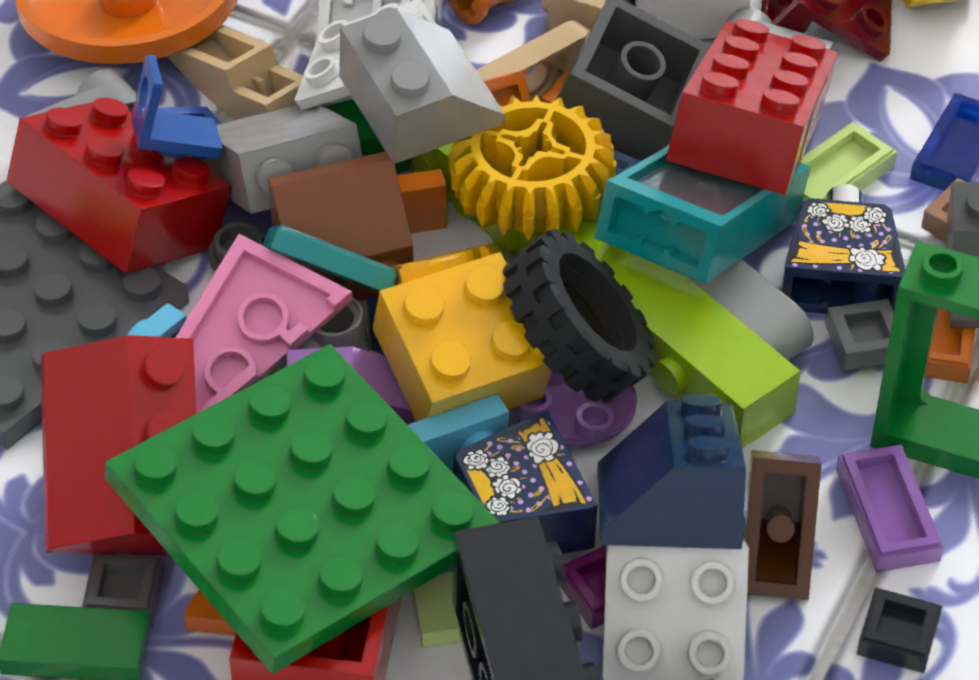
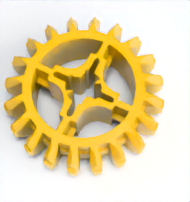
(534, 170)

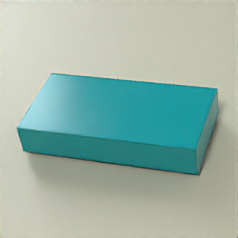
(329, 258)

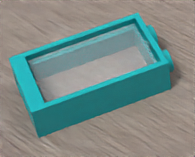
(705, 220)

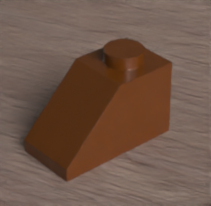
(781, 523)

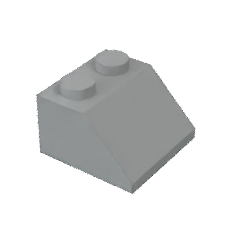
(414, 84)

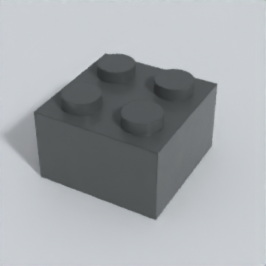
(632, 77)

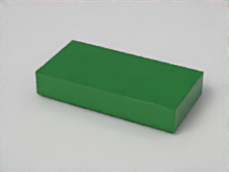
(74, 642)

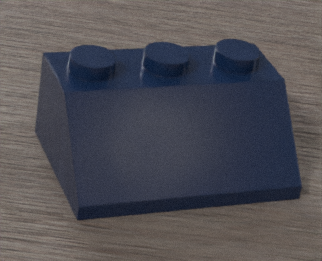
(676, 479)

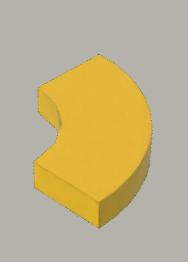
(427, 266)

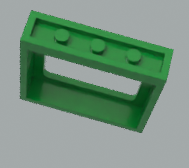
(906, 415)

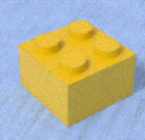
(458, 340)

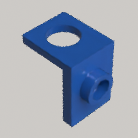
(168, 132)

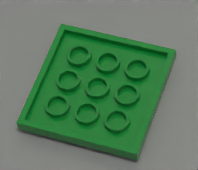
(298, 505)

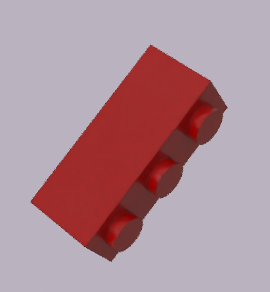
(93, 408)

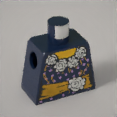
(843, 253)
(529, 475)

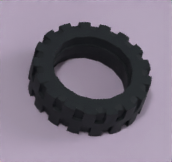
(579, 316)

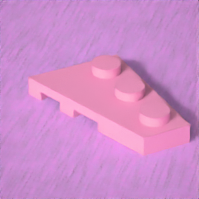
(252, 316)

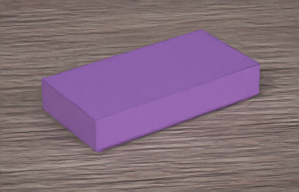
(889, 508)

